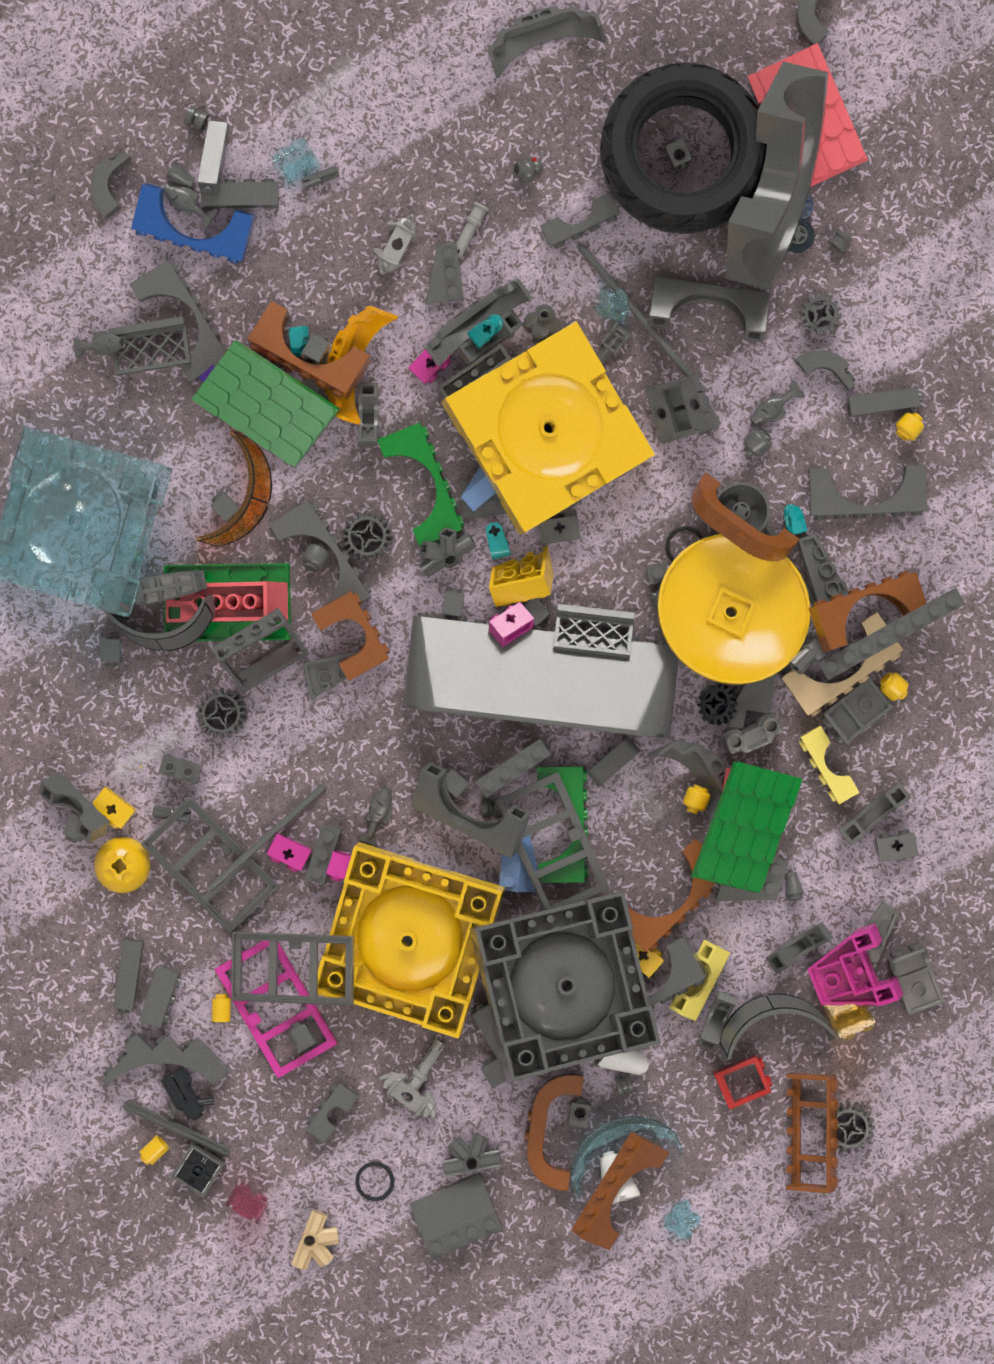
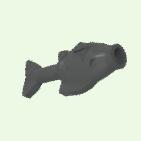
(185, 200)
(103, 344)
(772, 409)
(379, 810)

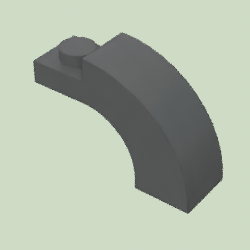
(826, 360)
(368, 413)

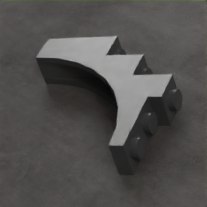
(195, 1056)

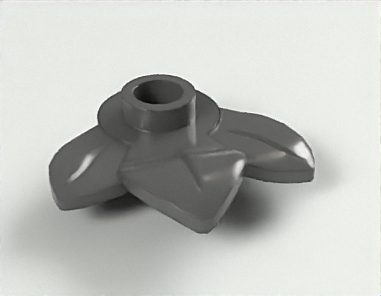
(541, 325)

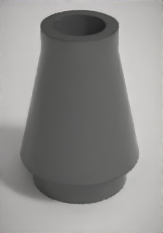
(180, 176)
(793, 887)

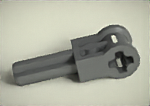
(613, 342)

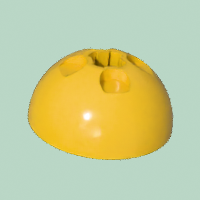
(132, 866)

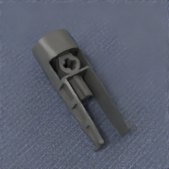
(169, 586)

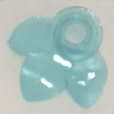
(611, 302)
(685, 1220)

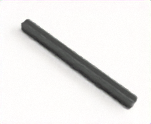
(176, 1128)

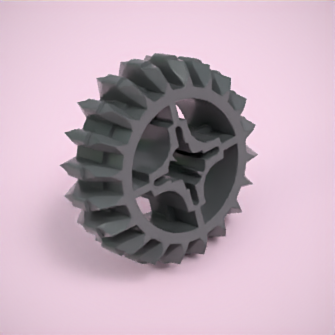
(372, 520)
(218, 704)
(851, 1118)

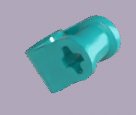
(485, 330)
(497, 545)

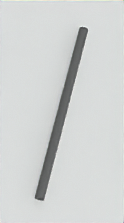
(266, 837)

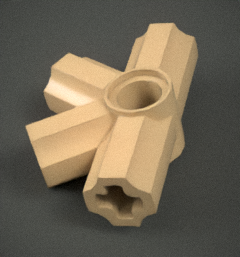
(318, 1248)

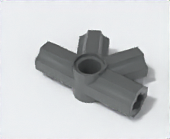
(446, 552)
(808, 654)
(475, 1150)

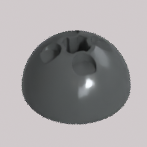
(746, 498)

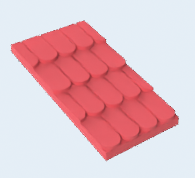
(839, 144)

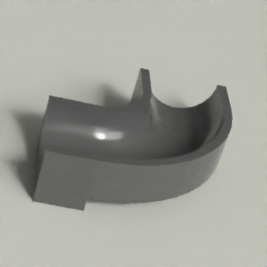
(792, 128)

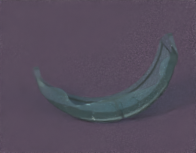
(613, 1130)

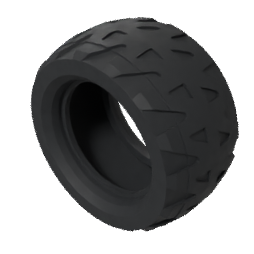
(675, 86)

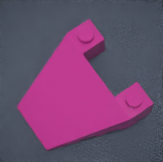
(848, 975)

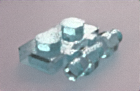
(299, 166)

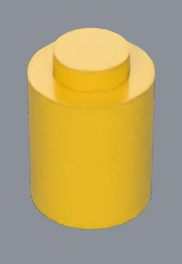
(221, 1008)
(154, 1150)

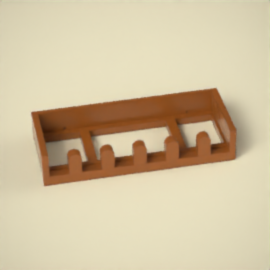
(795, 1130)

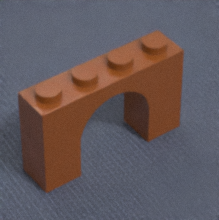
(348, 607)

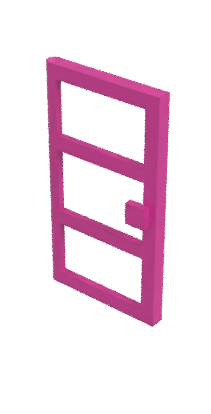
(254, 1019)

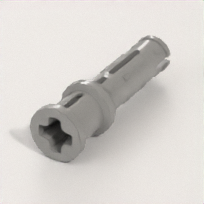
(473, 221)
(420, 1074)

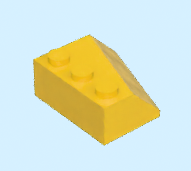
(522, 579)

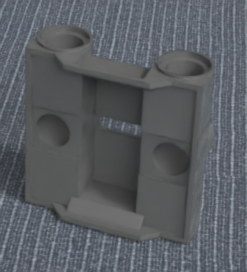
(682, 422)
(752, 736)

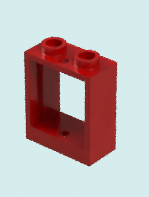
(736, 1066)

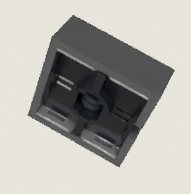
(193, 1175)

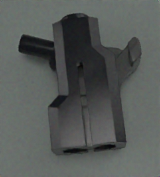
(183, 1096)

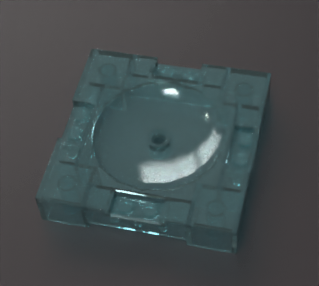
(116, 508)

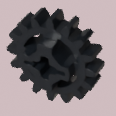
(712, 701)

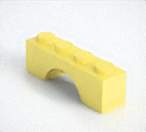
(816, 744)
(691, 1002)

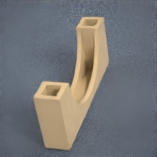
(814, 694)

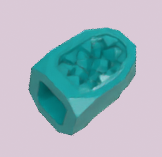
(299, 338)
(794, 519)

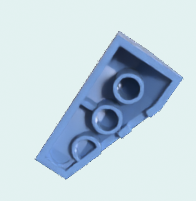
(478, 491)
(513, 873)

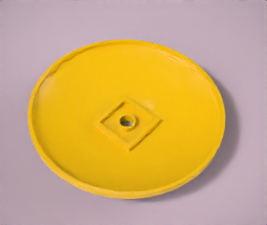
(768, 606)

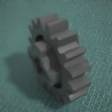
(828, 317)

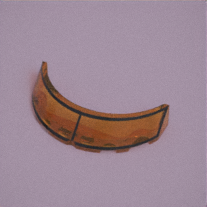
(256, 498)

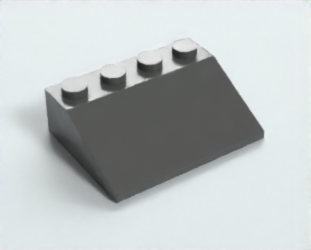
(456, 1216)

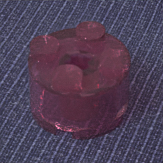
(247, 1203)

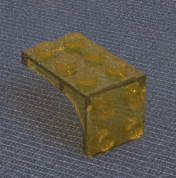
(849, 1019)

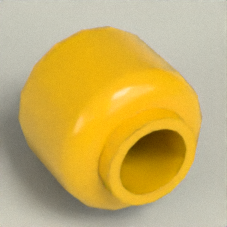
(909, 426)
(894, 686)
(696, 799)

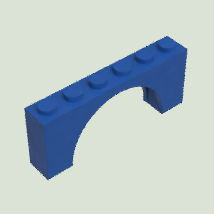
(152, 220)

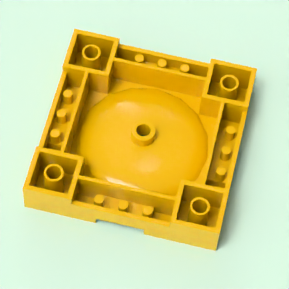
(558, 386)
(397, 898)

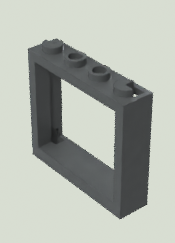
(268, 665)

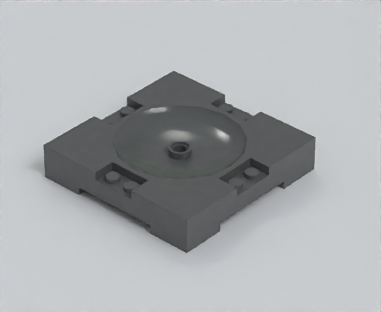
(523, 973)

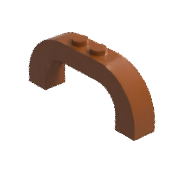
(735, 528)
(559, 1085)

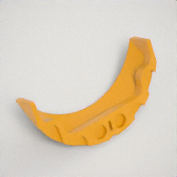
(357, 333)

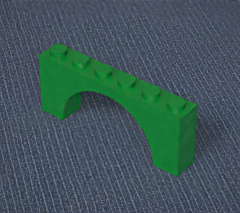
(413, 444)
(573, 781)

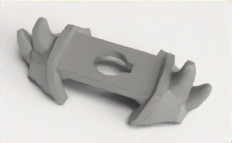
(389, 259)
(419, 1105)

